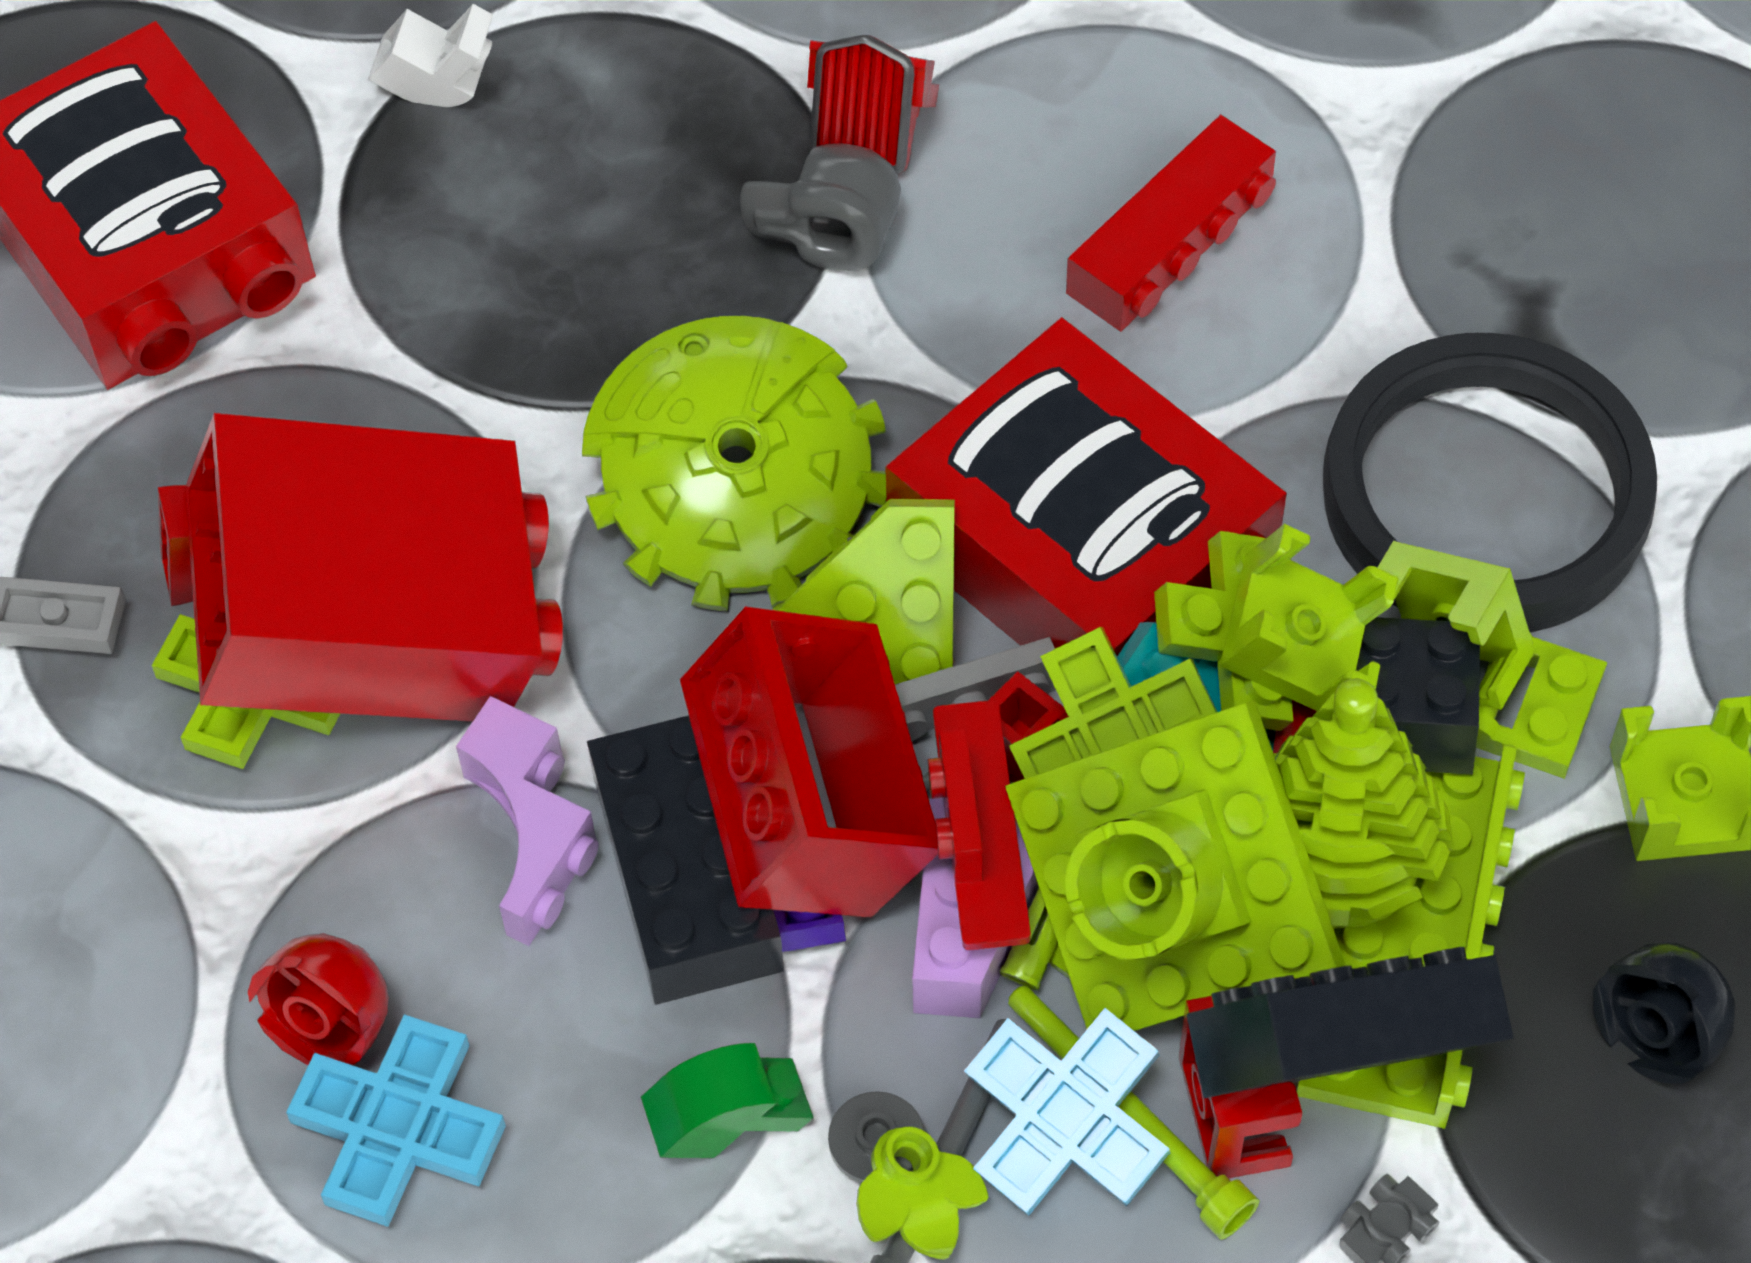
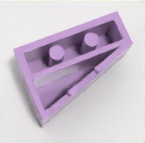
(946, 975)

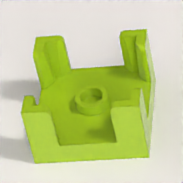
(1474, 600)
(1299, 626)
(1685, 785)

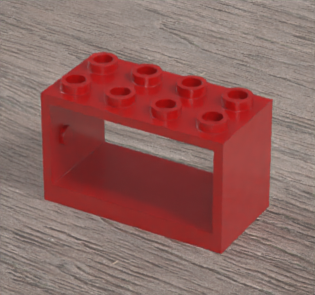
(763, 780)

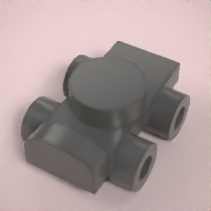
(1382, 1232)

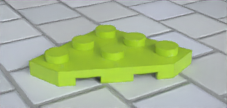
(896, 577)

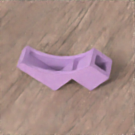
(518, 765)

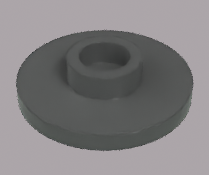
(861, 1124)

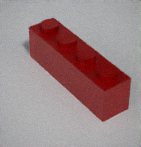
(1171, 223)

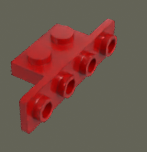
(978, 825)

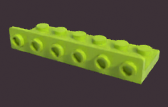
(1446, 918)

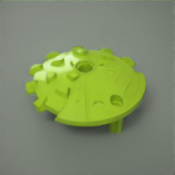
(722, 521)

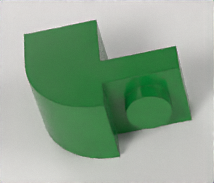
(719, 1096)

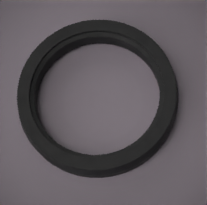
(1517, 366)

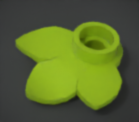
(919, 1202)

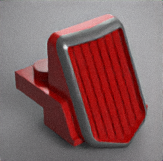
(868, 96)

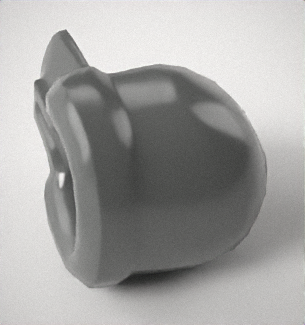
(846, 191)

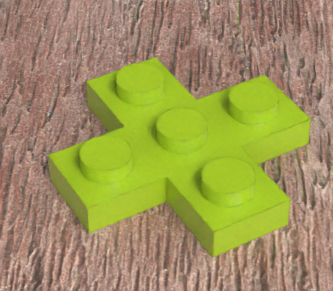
(1197, 620)
(1104, 705)
(221, 731)

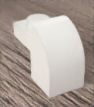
(431, 63)

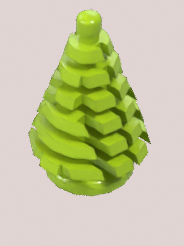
(1363, 807)

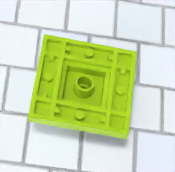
(1174, 869)

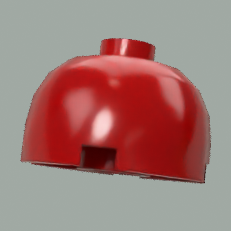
(321, 998)

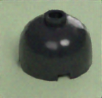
(1667, 1010)

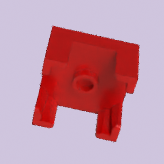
(1230, 1117)

